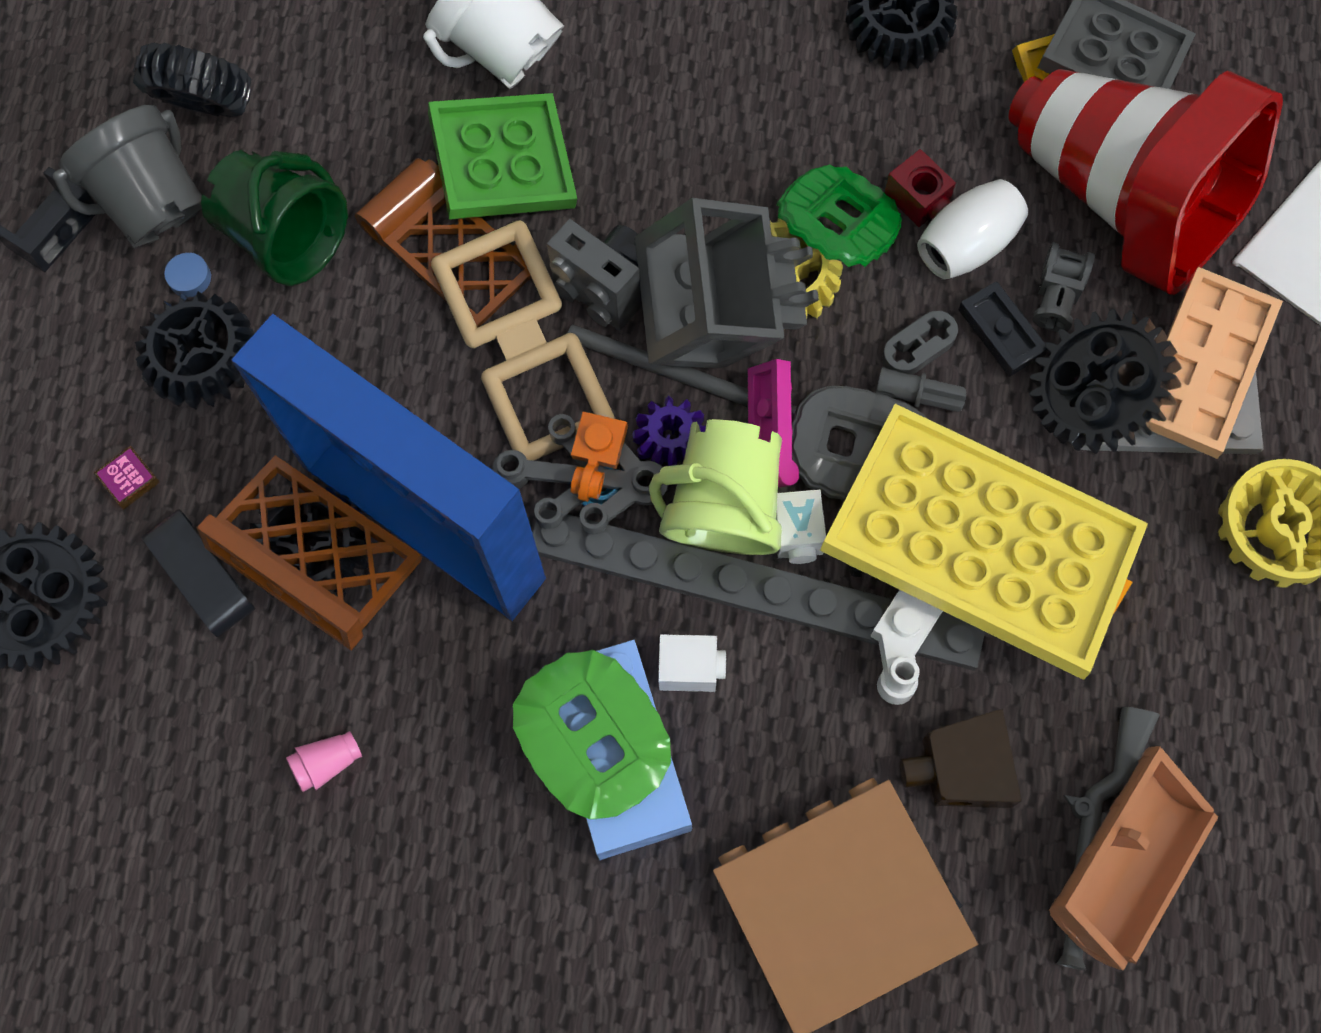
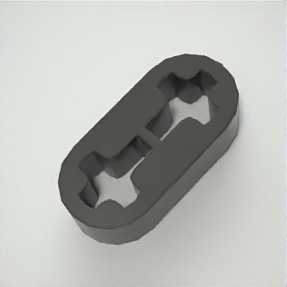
(913, 336)

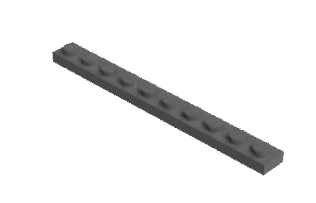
(745, 586)

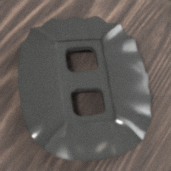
(841, 408)

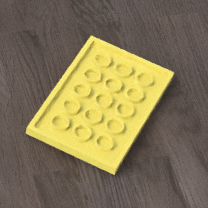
(987, 540)

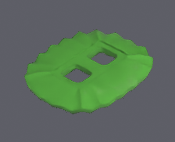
(561, 754)

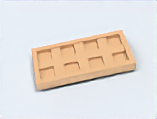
(1219, 346)

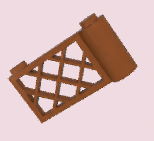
(403, 209)

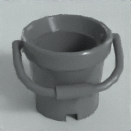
(132, 174)

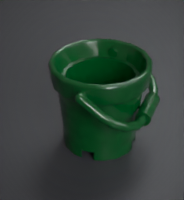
(277, 215)

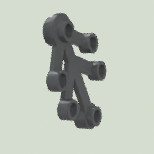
(625, 481)

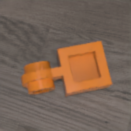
(598, 443)

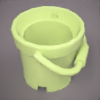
(723, 490)

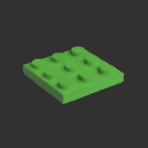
(501, 155)

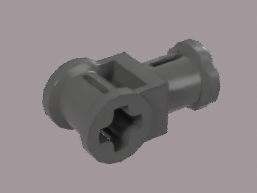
(1063, 282)

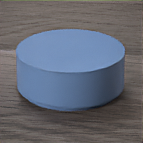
(187, 274)

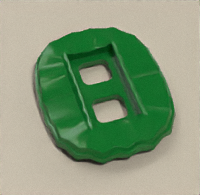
(815, 197)

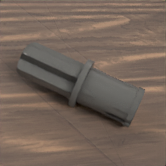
(921, 390)

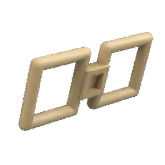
(517, 334)

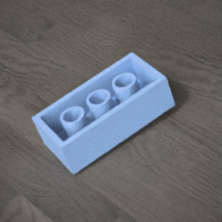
(663, 811)

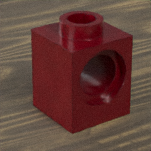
(920, 173)

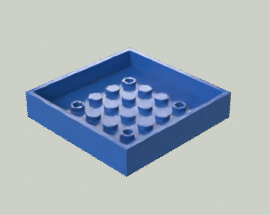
(395, 466)

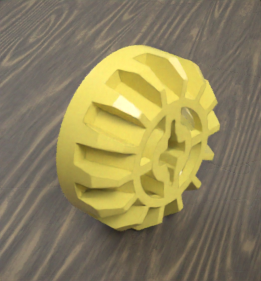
(1291, 509)

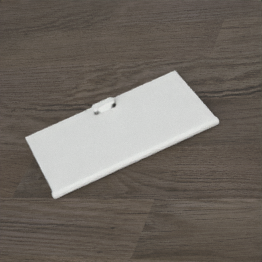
(1288, 248)

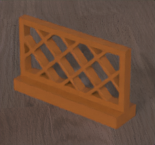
(285, 581)

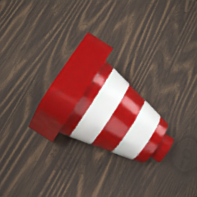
(1154, 160)

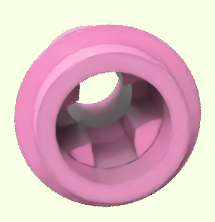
(322, 760)

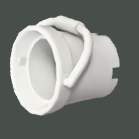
(495, 33)

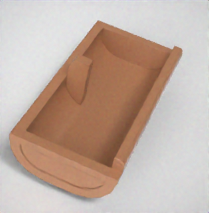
(1134, 862)

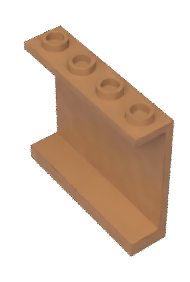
(843, 906)

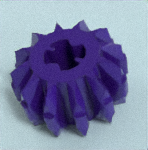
(660, 419)

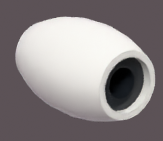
(972, 229)

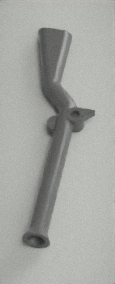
(1133, 734)

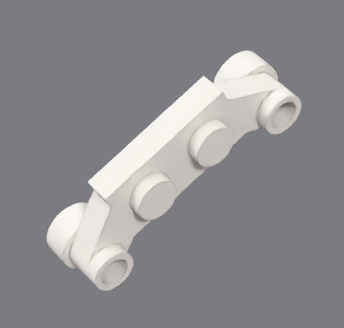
(899, 638)

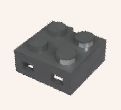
(581, 276)

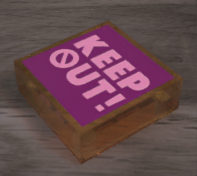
(126, 477)

